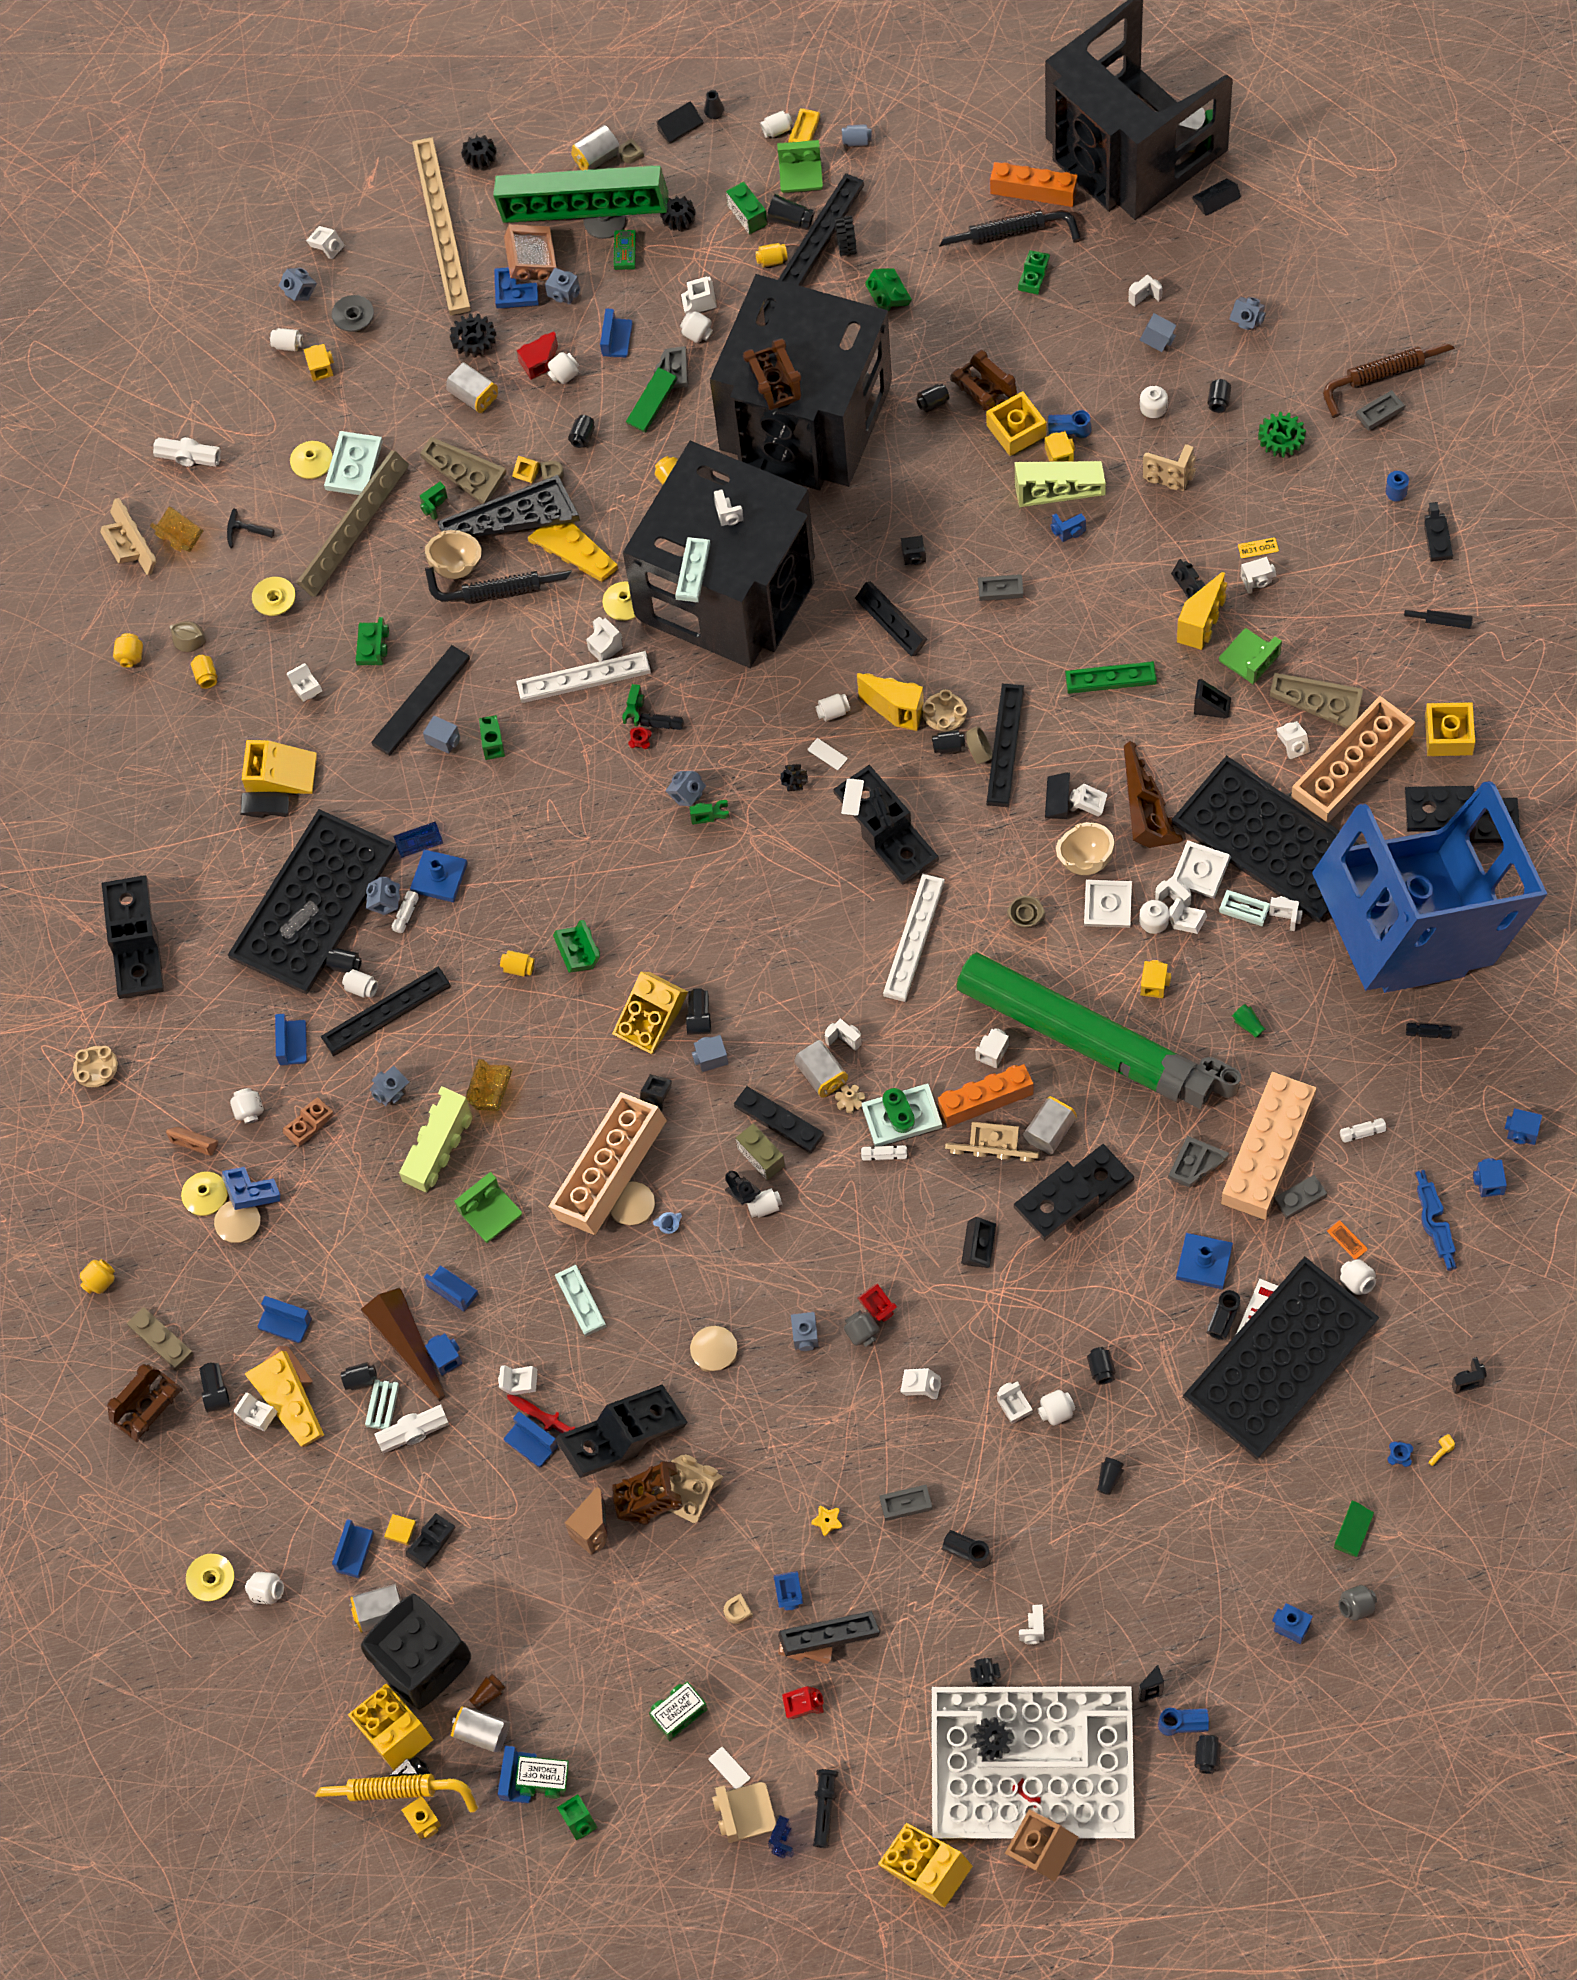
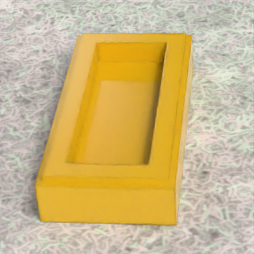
(804, 126)

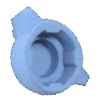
(668, 1222)

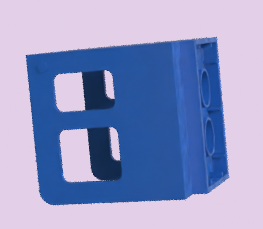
(1422, 902)

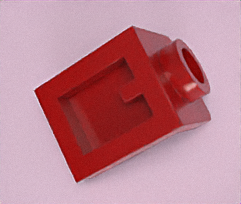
(803, 1702)

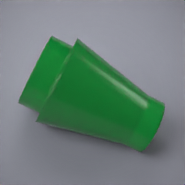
(1248, 1020)

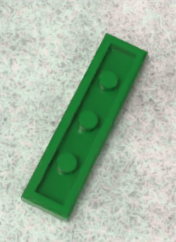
(1110, 677)

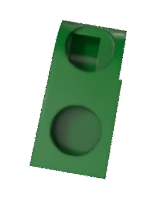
(491, 737)

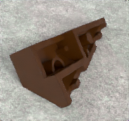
(1147, 812)
(395, 1323)

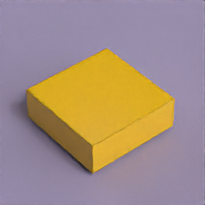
(400, 1529)

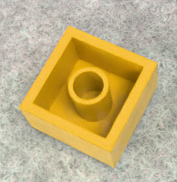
(1016, 423)
(1449, 729)

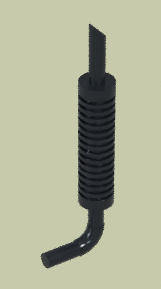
(1012, 225)
(493, 588)

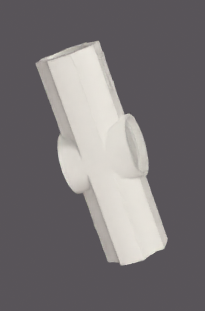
(187, 452)
(411, 1429)

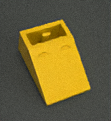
(1201, 612)
(894, 700)
(278, 768)
(649, 1011)
(390, 1727)
(926, 1864)

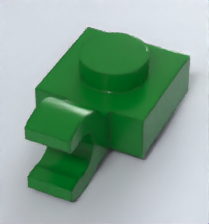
(634, 701)
(706, 813)

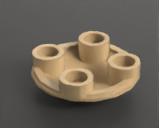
(944, 711)
(95, 1066)
(634, 1205)
(237, 1225)
(713, 1348)

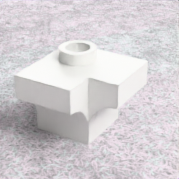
(699, 296)
(605, 640)

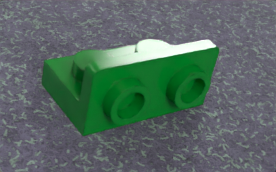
(371, 643)

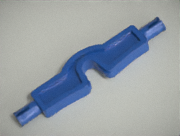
(1440, 1231)

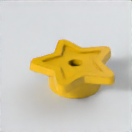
(825, 1526)

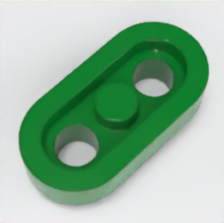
(898, 1108)

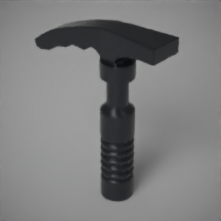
(232, 524)

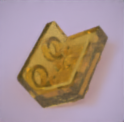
(178, 530)
(488, 1086)

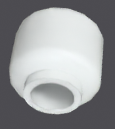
(696, 327)
(563, 368)
(1153, 402)
(1154, 916)
(246, 1105)
(1358, 1277)
(1056, 1407)
(264, 1588)

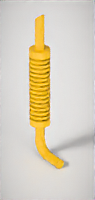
(398, 1787)

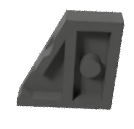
(675, 362)
(1195, 1162)

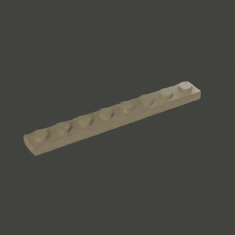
(353, 523)

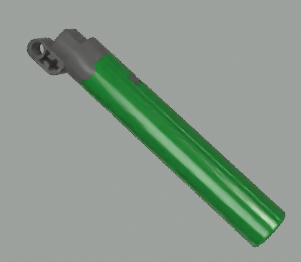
(1095, 1034)

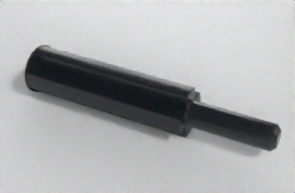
(1442, 618)

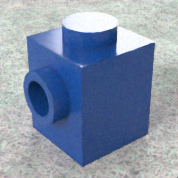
(1523, 1126)
(1490, 1177)
(443, 1353)
(1292, 1623)

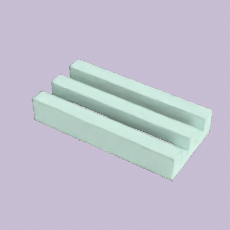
(1227, 908)
(385, 1385)

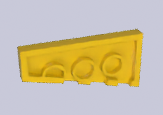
(576, 548)
(282, 1390)

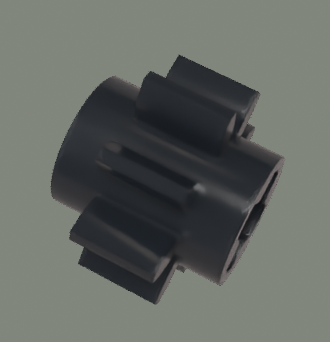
(794, 777)
(985, 1672)

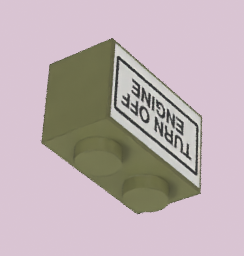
(760, 1151)

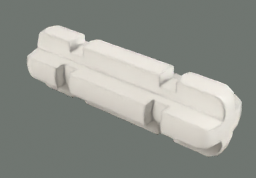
(405, 912)
(1363, 1130)
(884, 1153)

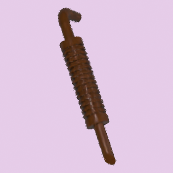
(1379, 369)

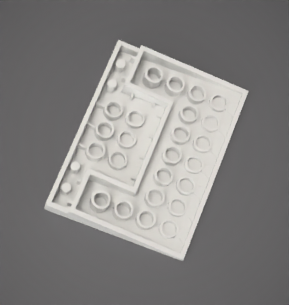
(1066, 1746)

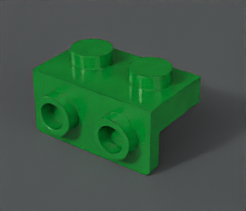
(887, 289)
(577, 947)

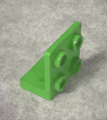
(800, 166)
(1251, 655)
(487, 1208)

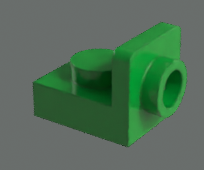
(433, 497)
(577, 1817)

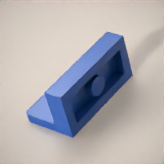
(615, 335)
(290, 1040)
(451, 1288)
(284, 1319)
(530, 1440)
(352, 1549)
(508, 1776)

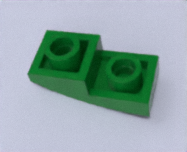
(1034, 272)

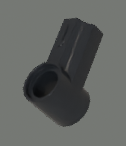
(698, 1017)
(1224, 1316)
(215, 1393)
(965, 1548)

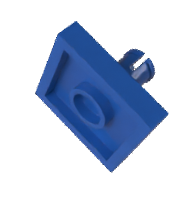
(438, 875)
(1204, 1261)

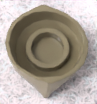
(187, 636)
(978, 745)
(1026, 912)

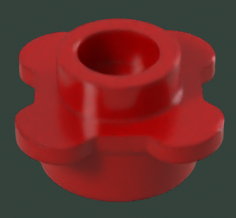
(641, 732)

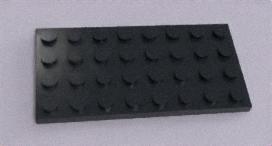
(1261, 831)
(333, 871)
(1280, 1357)

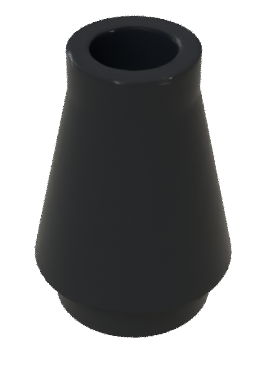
(713, 106)
(1109, 1475)

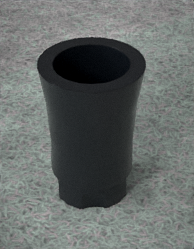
(789, 213)

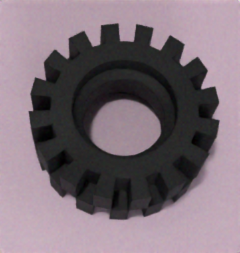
(845, 236)

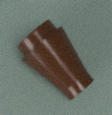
(487, 1691)

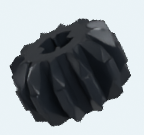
(478, 152)
(679, 213)
(986, 1731)

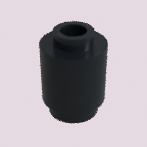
(1219, 395)
(932, 397)
(581, 431)
(948, 742)
(343, 960)
(1101, 1366)
(359, 1376)
(1207, 1754)

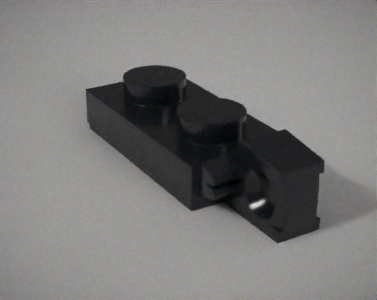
(1437, 534)

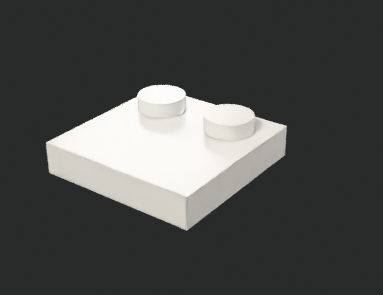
(1201, 869)
(1107, 903)

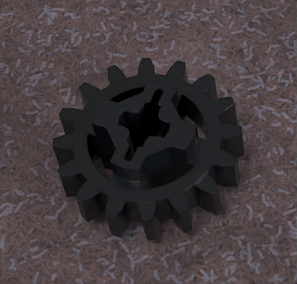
(472, 335)

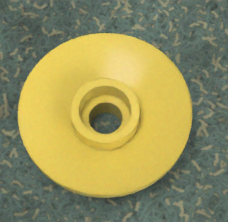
(313, 466)
(270, 589)
(615, 606)
(208, 1202)
(205, 1567)

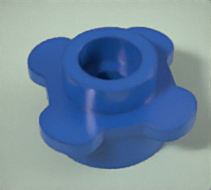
(1405, 1449)

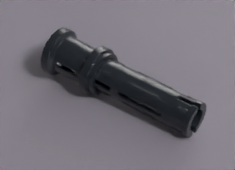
(826, 1795)

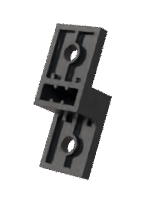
(1447, 802)
(892, 842)
(132, 937)
(1073, 1192)
(621, 1431)

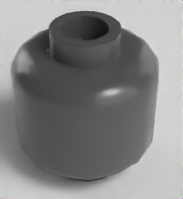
(861, 1328)
(1357, 1603)

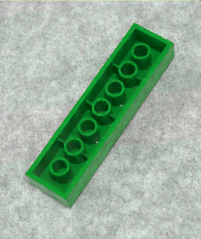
(581, 194)

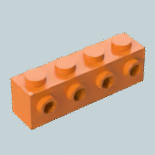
(1033, 184)
(985, 1095)

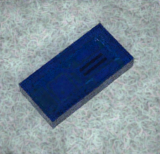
(418, 839)

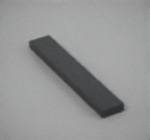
(420, 700)
(1005, 745)
(385, 1011)

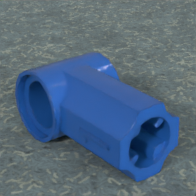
(1070, 423)
(1186, 1721)

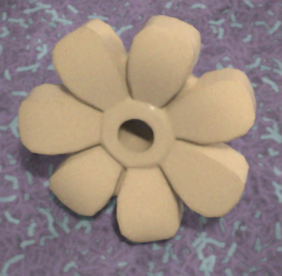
(849, 1098)

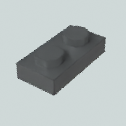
(1380, 410)
(1000, 587)
(1300, 1197)
(905, 1502)

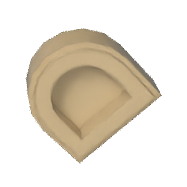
(737, 1610)

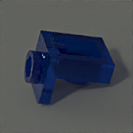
(781, 1833)

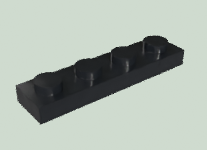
(891, 618)
(778, 1119)
(828, 1633)

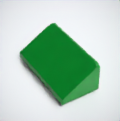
(1353, 1529)

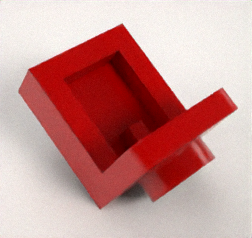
(877, 1303)

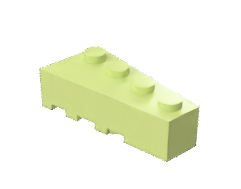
(1057, 481)
(436, 1140)

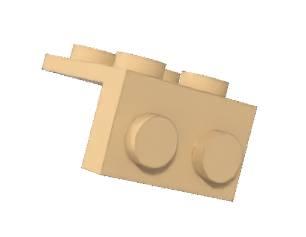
(1169, 472)
(694, 1485)
(744, 1811)

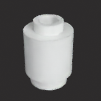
(776, 124)
(286, 339)
(832, 707)
(360, 984)
(765, 1203)

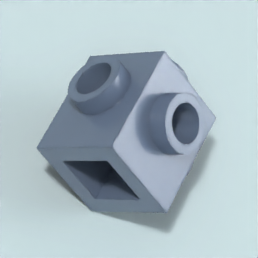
(297, 284)
(562, 286)
(1248, 313)
(686, 787)
(383, 895)
(388, 1086)

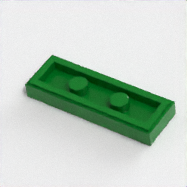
(651, 400)

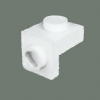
(1141, 289)
(303, 682)
(1294, 739)
(1174, 890)
(1286, 908)
(1186, 918)
(847, 1033)
(518, 1380)
(921, 1383)
(1013, 1402)
(255, 1412)

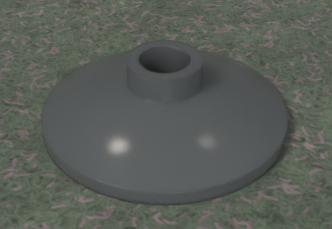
(604, 227)
(352, 306)

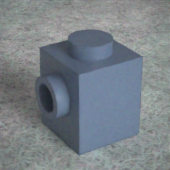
(1158, 333)
(441, 734)
(710, 1053)
(804, 1331)

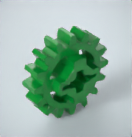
(1281, 435)

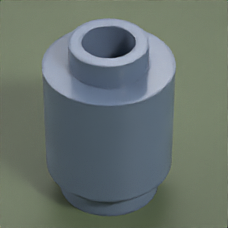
(856, 135)

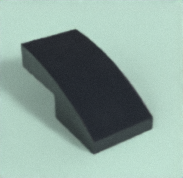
(260, 803)
(431, 1540)

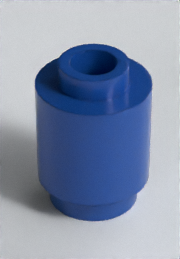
(1397, 485)

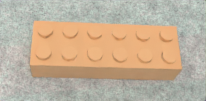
(1353, 759)
(1268, 1145)
(607, 1163)

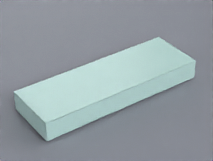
(692, 569)
(580, 1300)

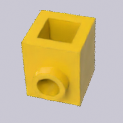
(319, 362)
(1059, 447)
(1154, 979)
(421, 1818)

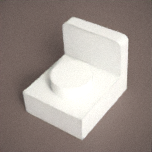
(326, 240)
(727, 514)
(1087, 799)
(1035, 1621)

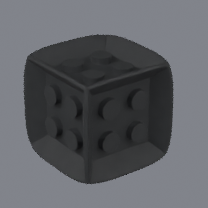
(416, 1651)

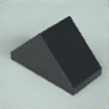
(1211, 701)

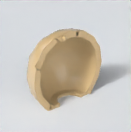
(453, 554)
(1086, 848)

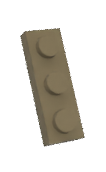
(160, 1339)

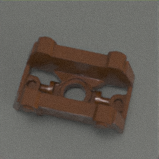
(784, 370)
(991, 376)
(135, 1394)
(647, 1505)

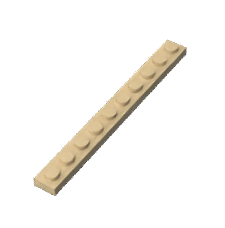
(441, 226)

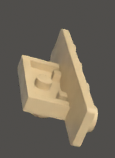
(126, 540)
(993, 1139)

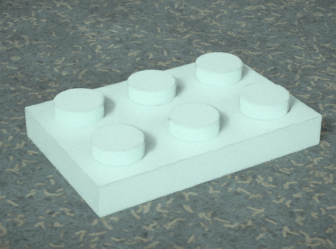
(353, 462)
(922, 1106)

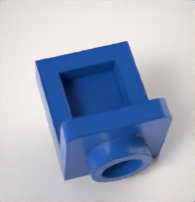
(1069, 529)
(788, 1590)

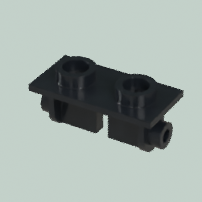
(1186, 578)
(740, 1188)

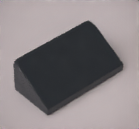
(679, 122)
(1217, 196)
(1057, 796)
(978, 1243)
(1151, 1686)

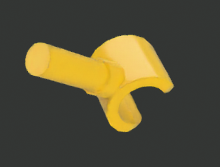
(1447, 1445)

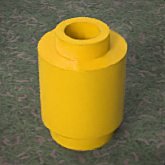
(771, 255)
(204, 671)
(517, 963)

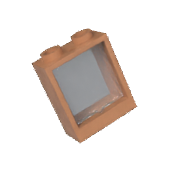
(529, 252)

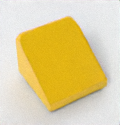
(526, 469)

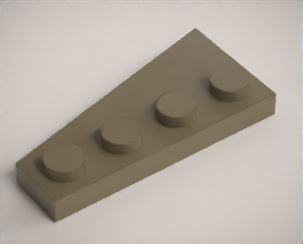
(466, 470)
(1323, 699)

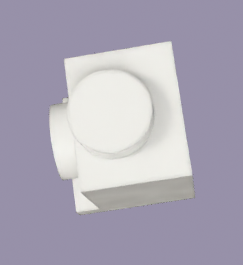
(1257, 574)
(992, 1048)

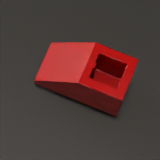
(537, 354)

